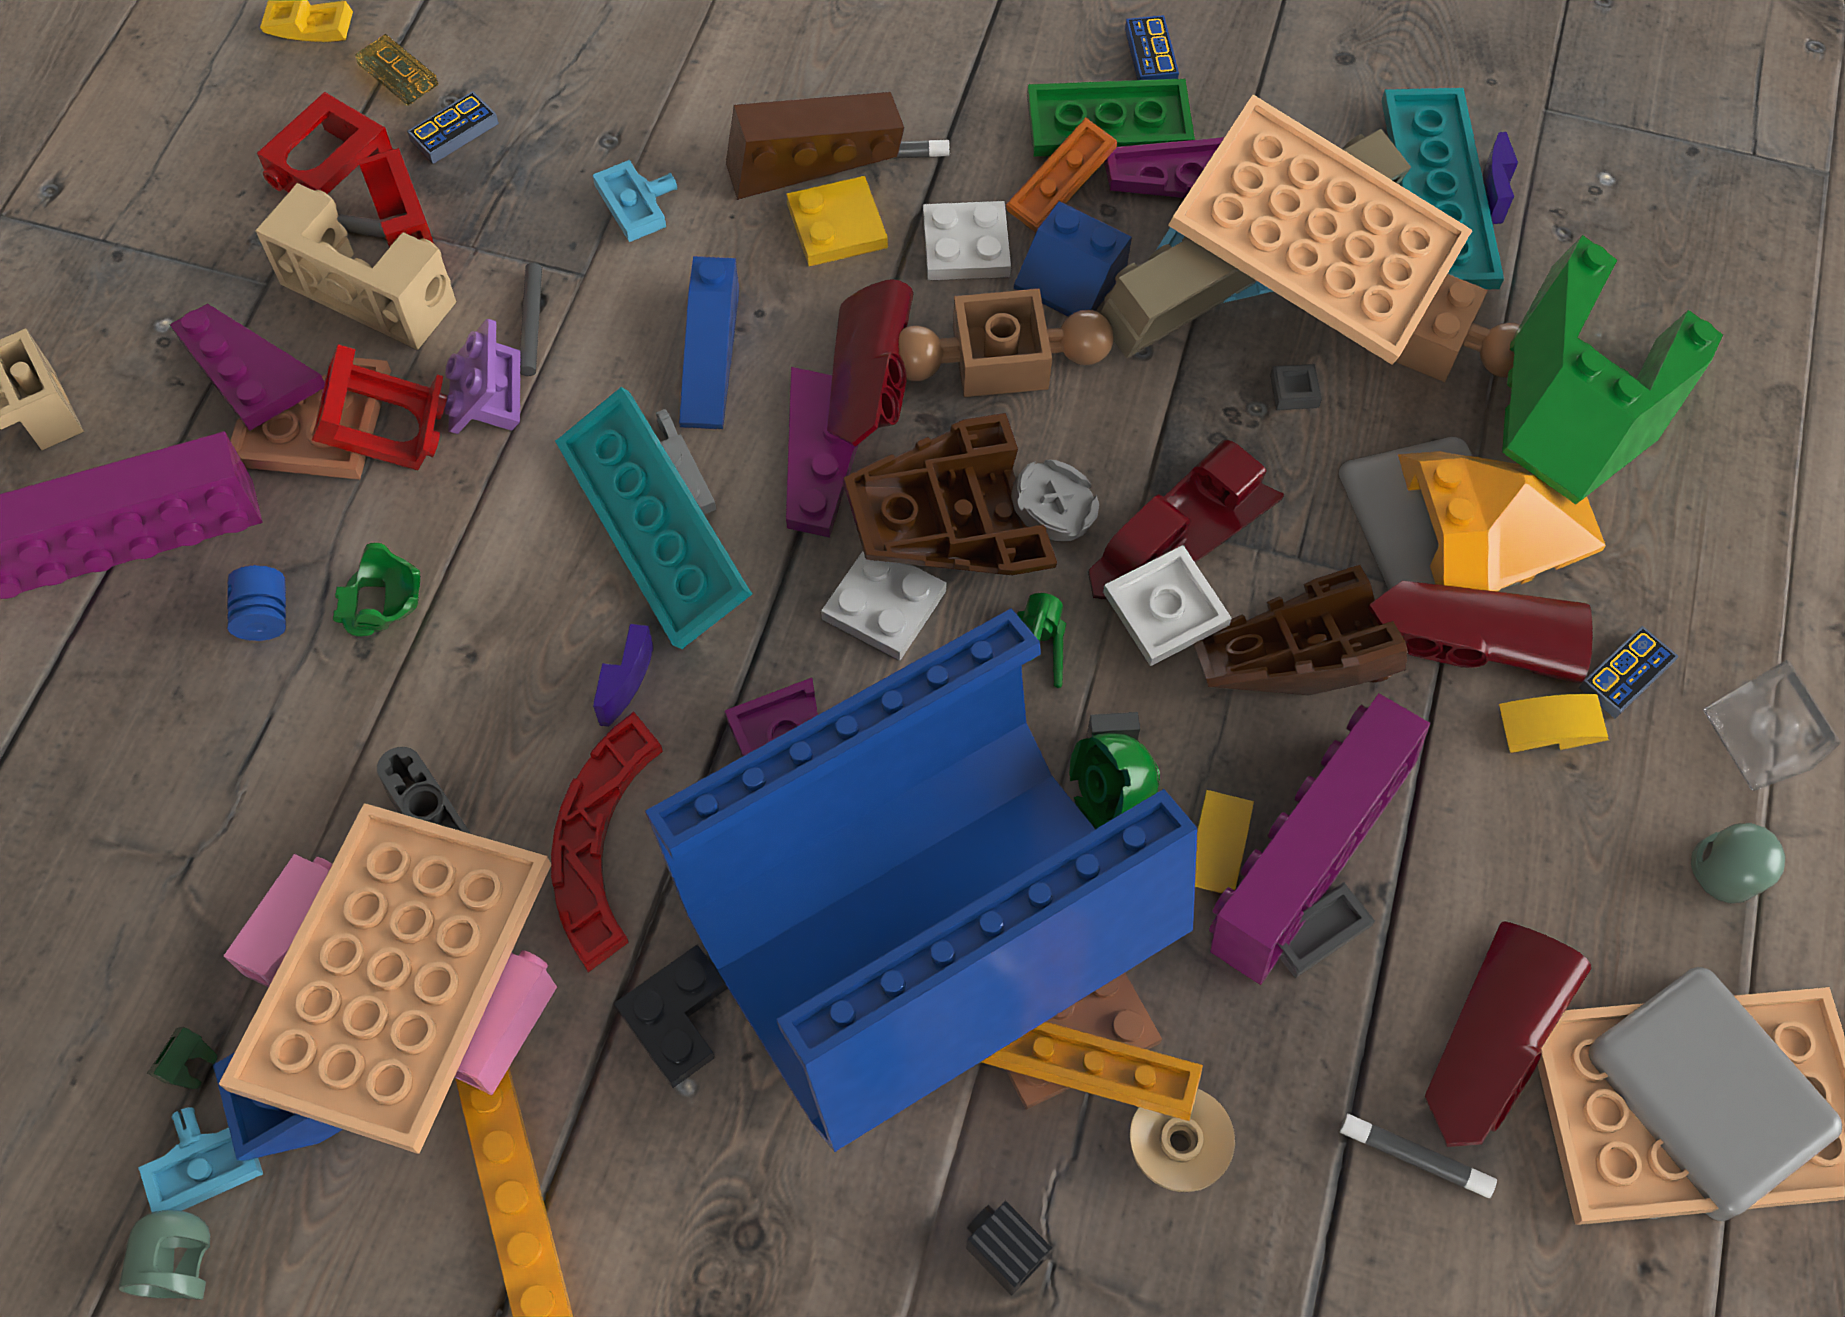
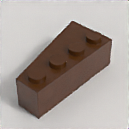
(809, 139)

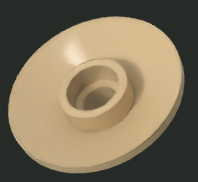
(1209, 1150)

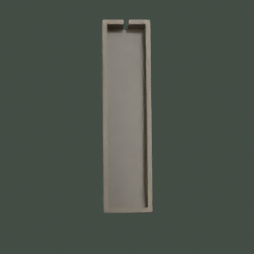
(1190, 280)

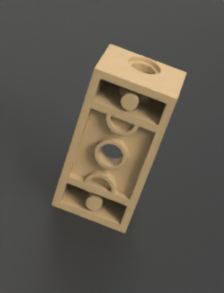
(311, 255)
(33, 393)

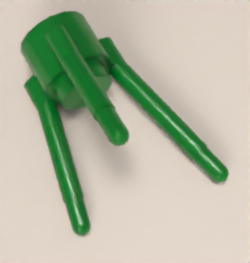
(1043, 620)

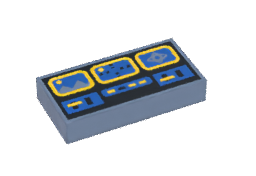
(453, 127)
(1629, 671)

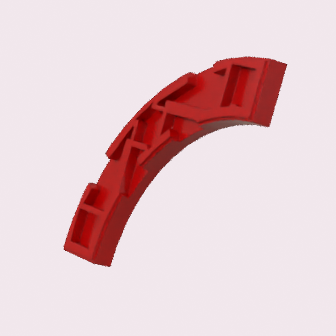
(581, 838)

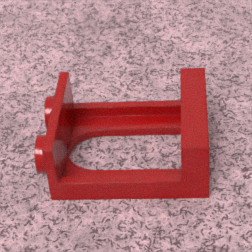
(360, 136)
(394, 195)
(422, 401)

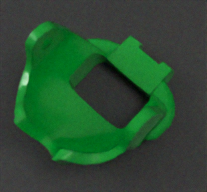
(378, 569)

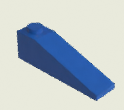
(708, 341)

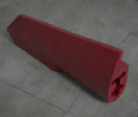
(867, 363)
(1198, 512)
(1482, 626)
(1501, 1031)

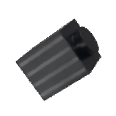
(1006, 1246)

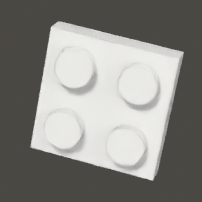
(966, 240)
(884, 603)
(1167, 605)

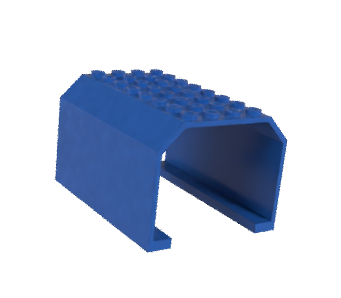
(916, 883)

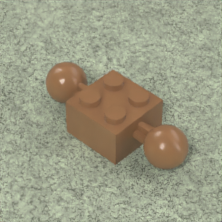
(1449, 326)
(1004, 343)

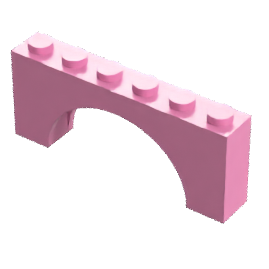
(505, 1024)

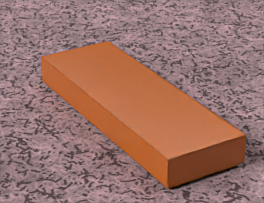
(1062, 174)

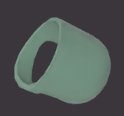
(1741, 862)
(150, 1256)

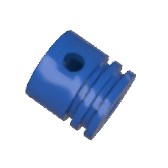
(256, 603)

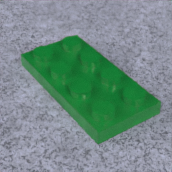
(1126, 110)

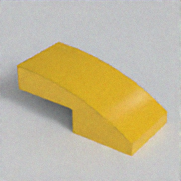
(307, 22)
(1554, 719)
(1221, 840)

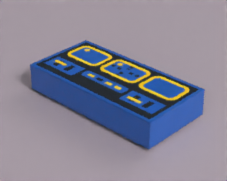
(1151, 48)

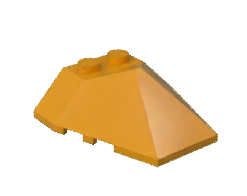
(1497, 520)

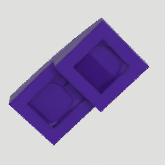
(1497, 177)
(621, 682)

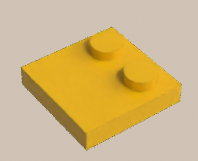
(837, 221)

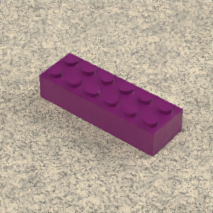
(123, 513)
(1317, 837)

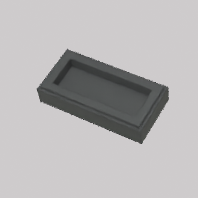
(1328, 926)

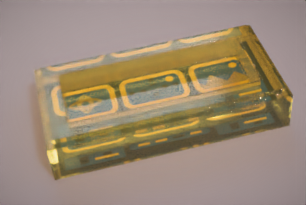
(396, 69)

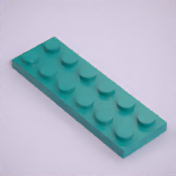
(1438, 142)
(653, 518)

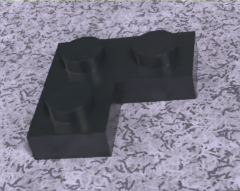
(660, 1013)

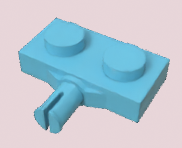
(633, 198)
(195, 1167)

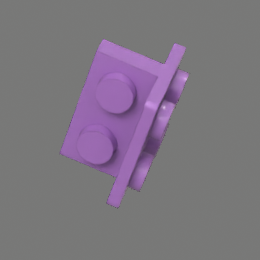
(483, 382)

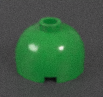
(1112, 775)

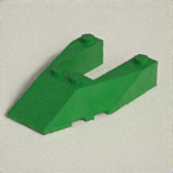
(1573, 409)

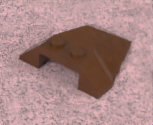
(949, 504)
(1307, 643)

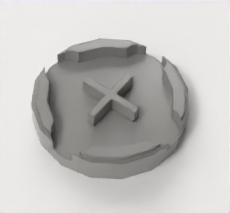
(1056, 497)

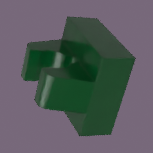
(171, 1061)

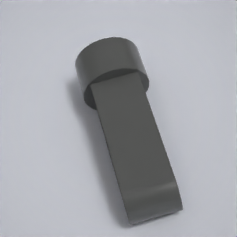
(422, 795)

